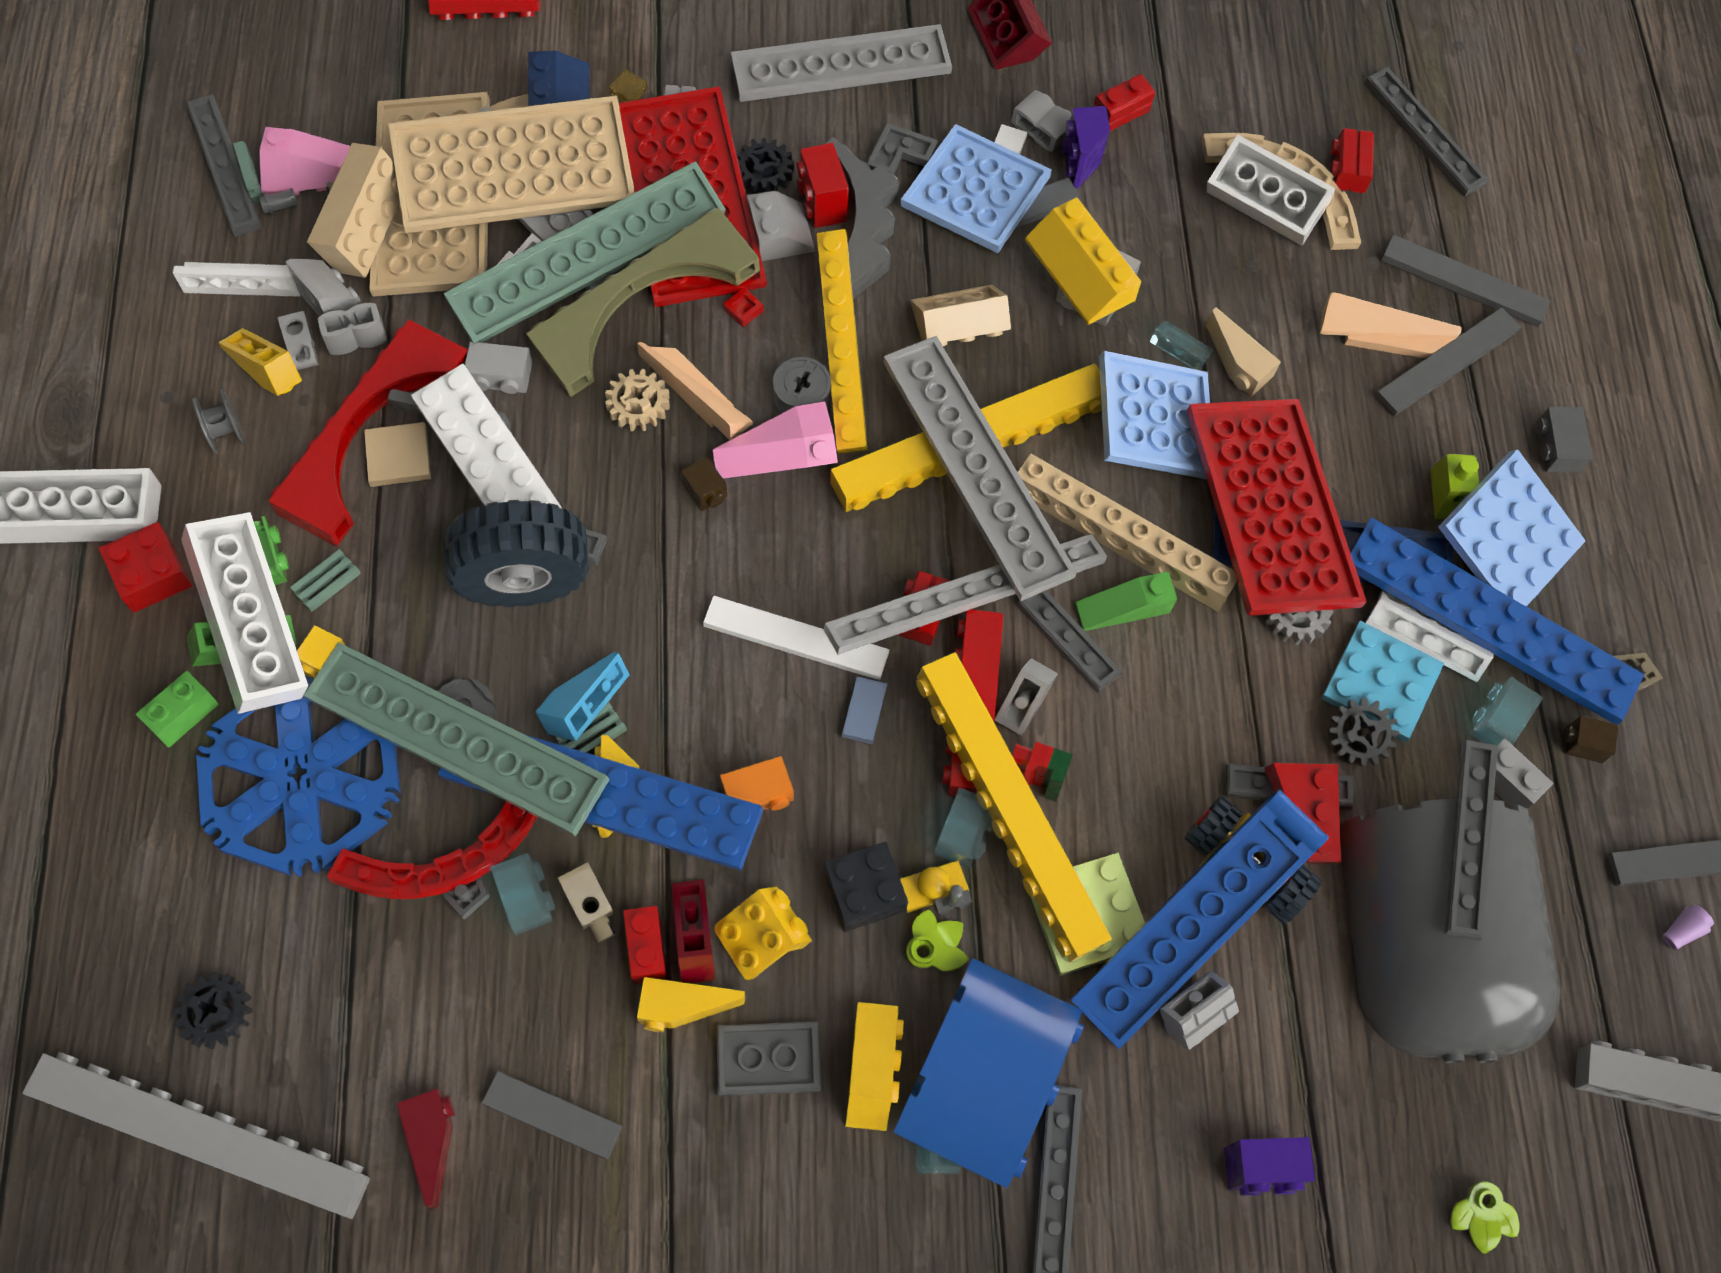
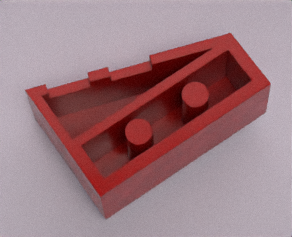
(1317, 794)

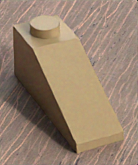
(1243, 357)

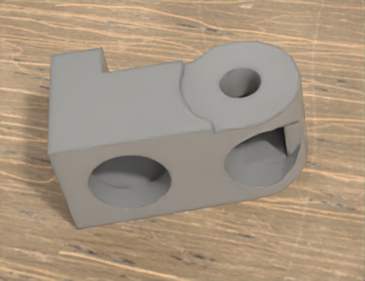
(299, 340)

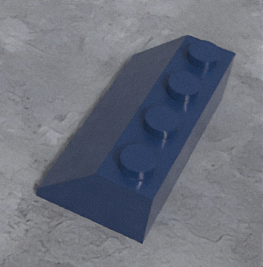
(556, 78)

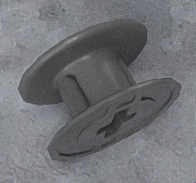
(793, 376)
(218, 420)

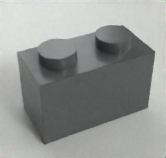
(1564, 439)

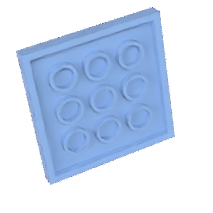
(976, 188)
(1147, 413)
(1512, 530)

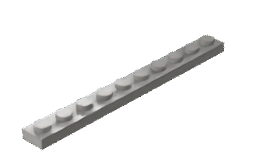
(942, 601)

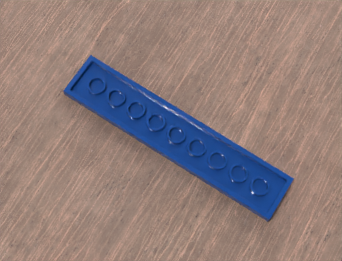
(1495, 621)
(665, 811)

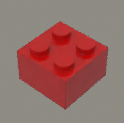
(822, 185)
(145, 567)

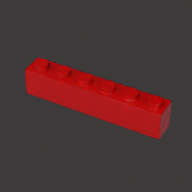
(981, 659)

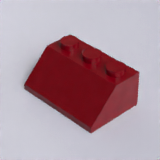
(1009, 30)

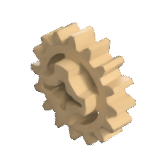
(636, 402)

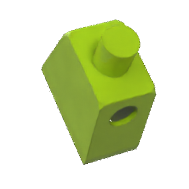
(1452, 482)

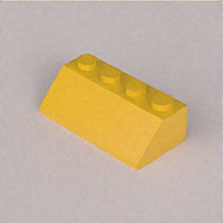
(1083, 261)

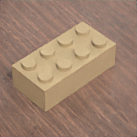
(357, 211)

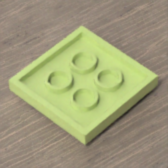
(1115, 903)

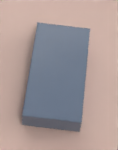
(864, 710)

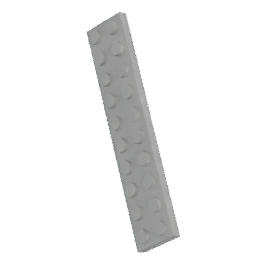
(979, 468)

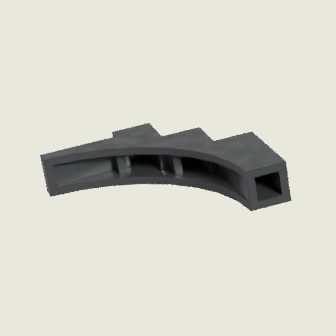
(874, 223)

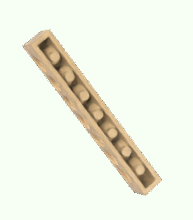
(1127, 533)

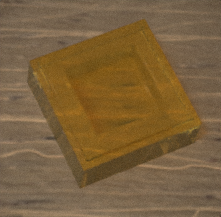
(628, 86)

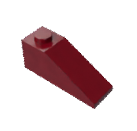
(693, 932)
(428, 1136)

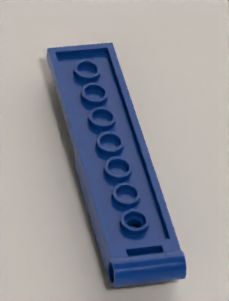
(1199, 918)

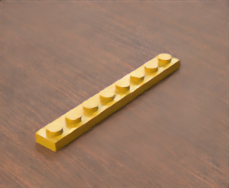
(842, 342)

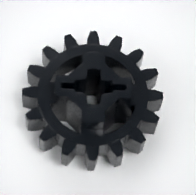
(764, 165)
(206, 1022)

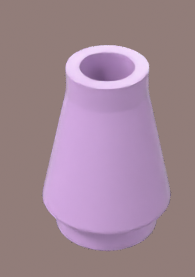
(1688, 926)

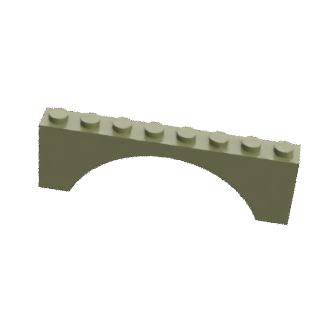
(703, 249)

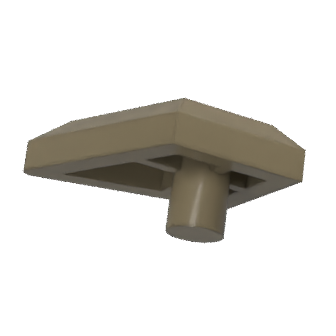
(1643, 664)

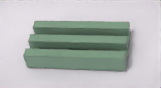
(248, 171)
(321, 577)
(613, 733)

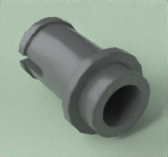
(278, 201)

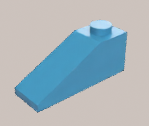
(579, 700)

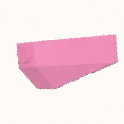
(298, 161)
(786, 442)

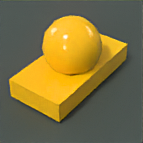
(932, 885)

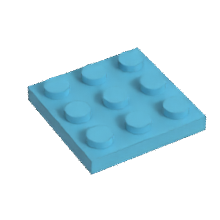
(1384, 671)

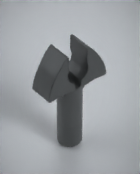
(955, 898)

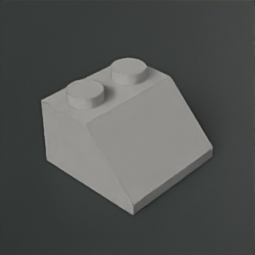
(779, 225)
(321, 286)

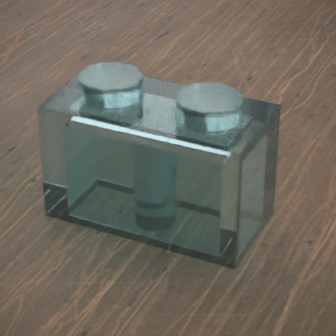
(1506, 713)
(964, 830)
(522, 893)

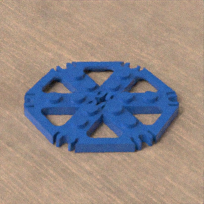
(301, 803)

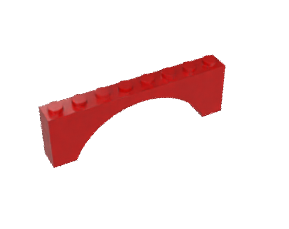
(312, 489)

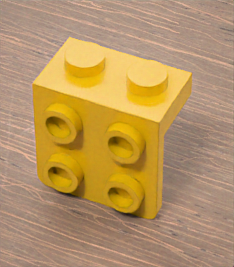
(761, 931)

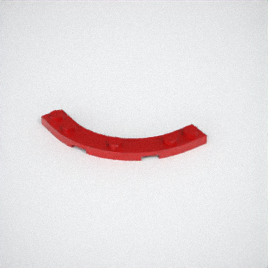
(445, 873)

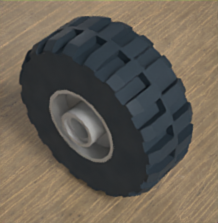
(515, 553)

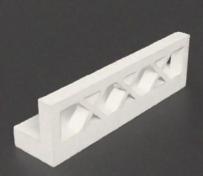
(235, 279)
(1429, 636)

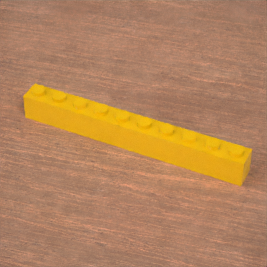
(1011, 420)
(1013, 808)

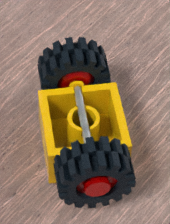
(1218, 825)

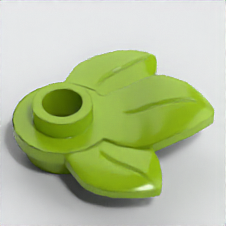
(940, 941)
(1487, 1221)

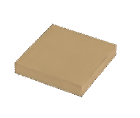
(397, 454)

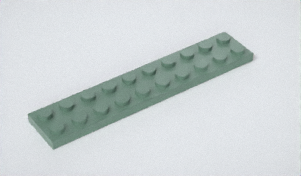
(581, 254)
(457, 738)

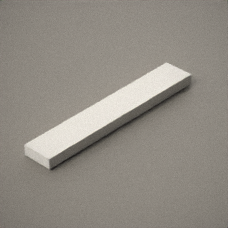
(792, 637)

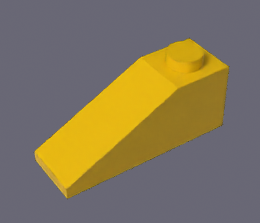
(263, 361)
(679, 1003)

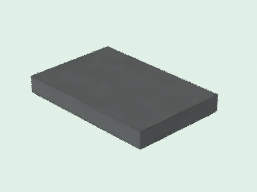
(768, 1058)

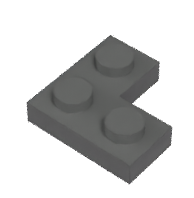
(901, 144)

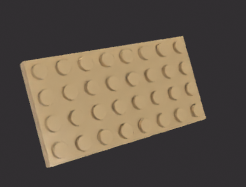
(510, 163)
(434, 257)

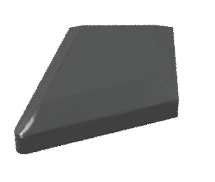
(468, 897)

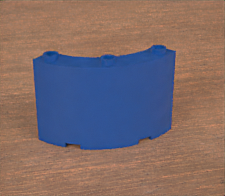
(990, 1073)

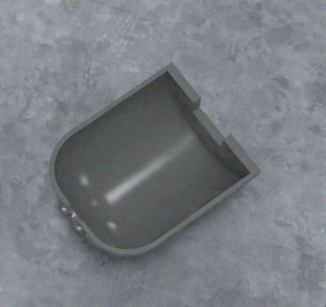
(1437, 989)

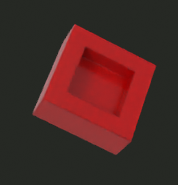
(743, 307)

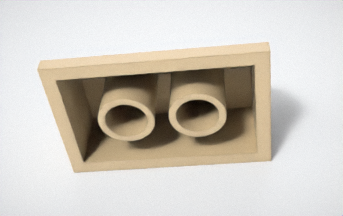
(962, 314)

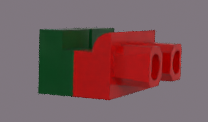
(1043, 767)

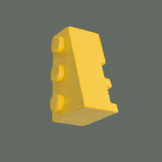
(873, 1066)

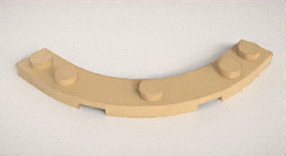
(1338, 215)

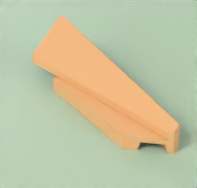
(1384, 327)
(695, 389)

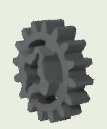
(1357, 721)

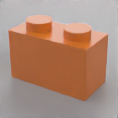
(761, 784)

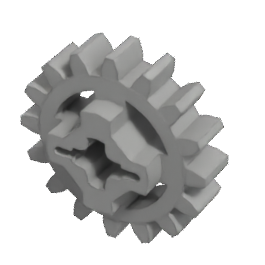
(1301, 625)

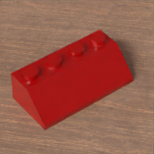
(473, 8)

